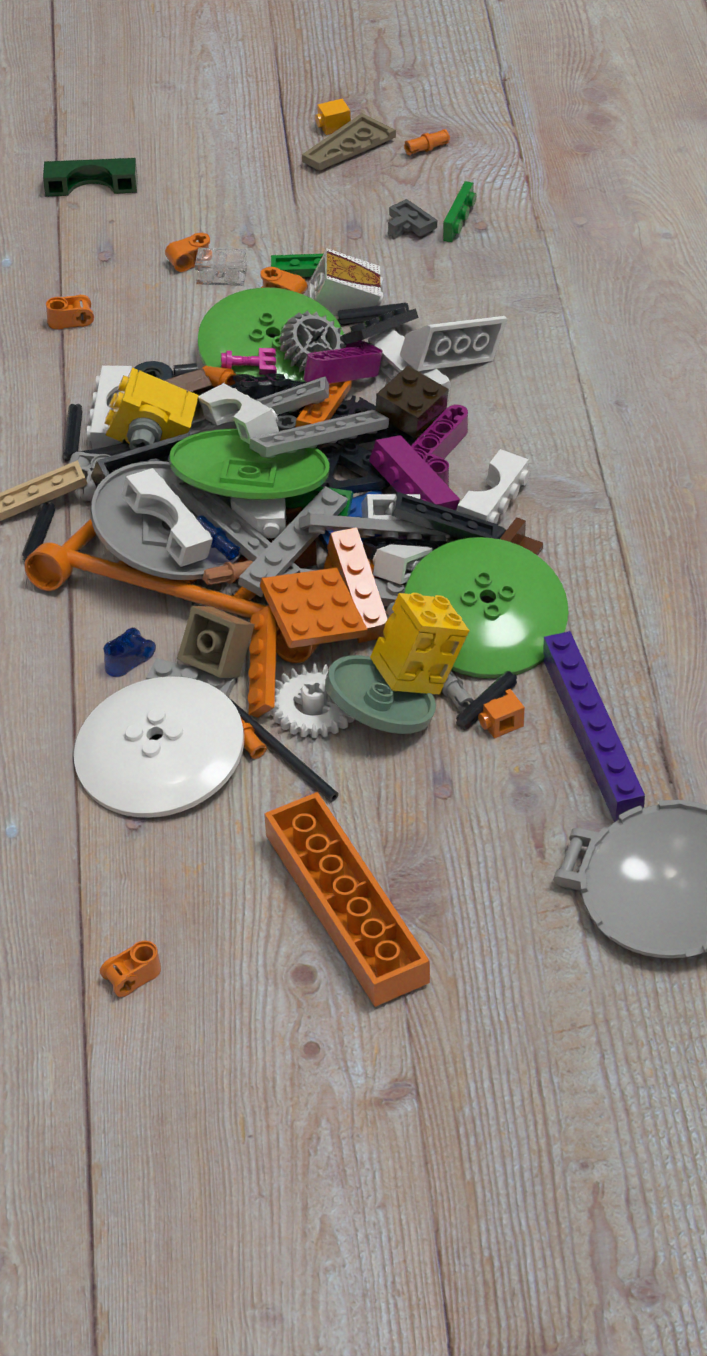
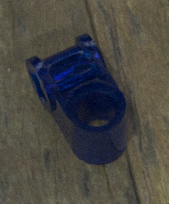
(125, 652)

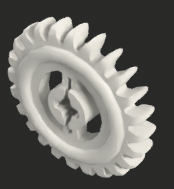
(311, 693)

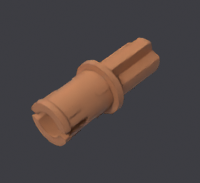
(226, 573)

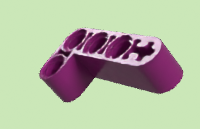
(354, 362)
(442, 438)

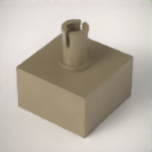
(215, 641)

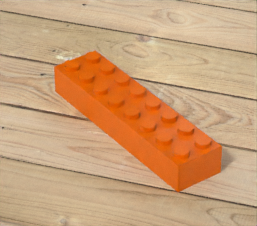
(347, 899)

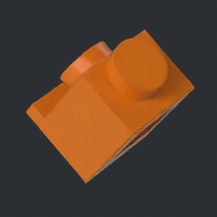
(502, 715)

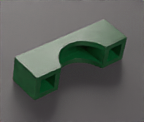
(64, 176)

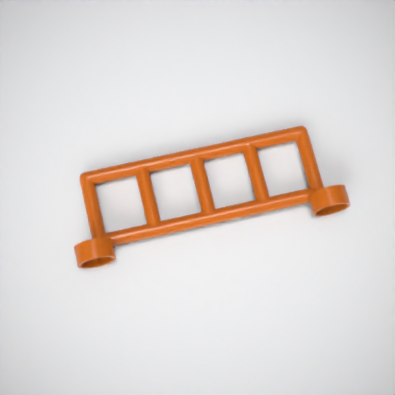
(53, 564)

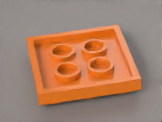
(313, 607)

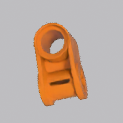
(183, 253)
(282, 280)
(66, 312)
(132, 968)

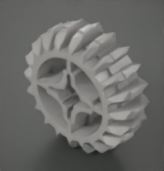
(306, 330)

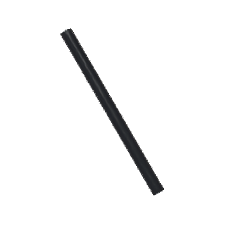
(291, 759)

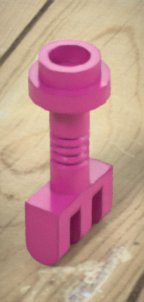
(265, 360)

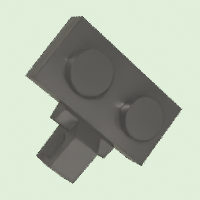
(409, 218)

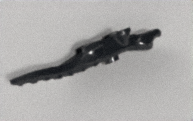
(261, 386)

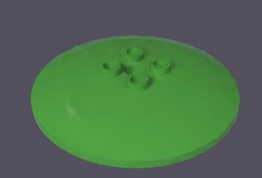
(244, 321)
(228, 467)
(525, 604)

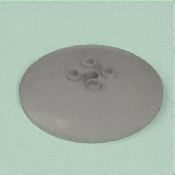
(140, 537)

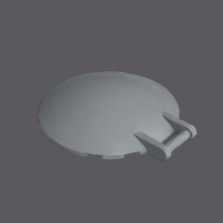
(646, 878)

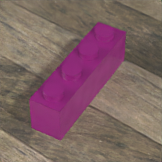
(410, 473)

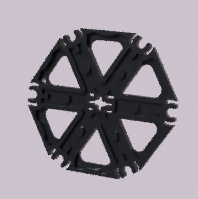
(355, 452)

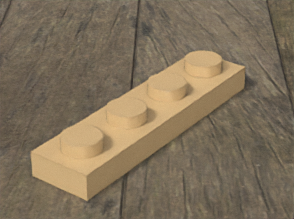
(41, 489)

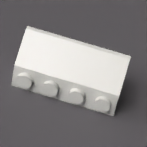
(453, 343)

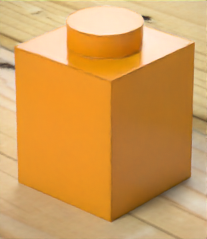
(332, 115)

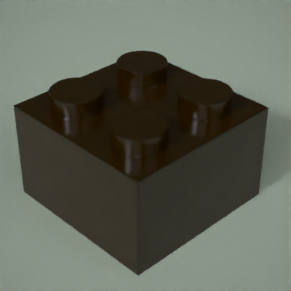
(412, 401)

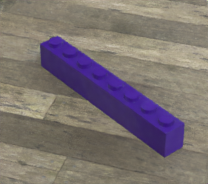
(592, 725)

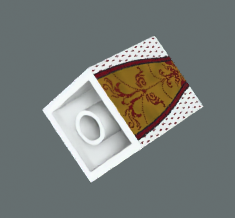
(345, 282)

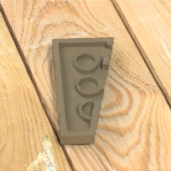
(348, 141)

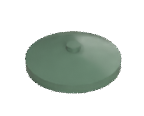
(365, 696)

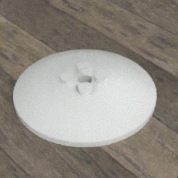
(163, 775)

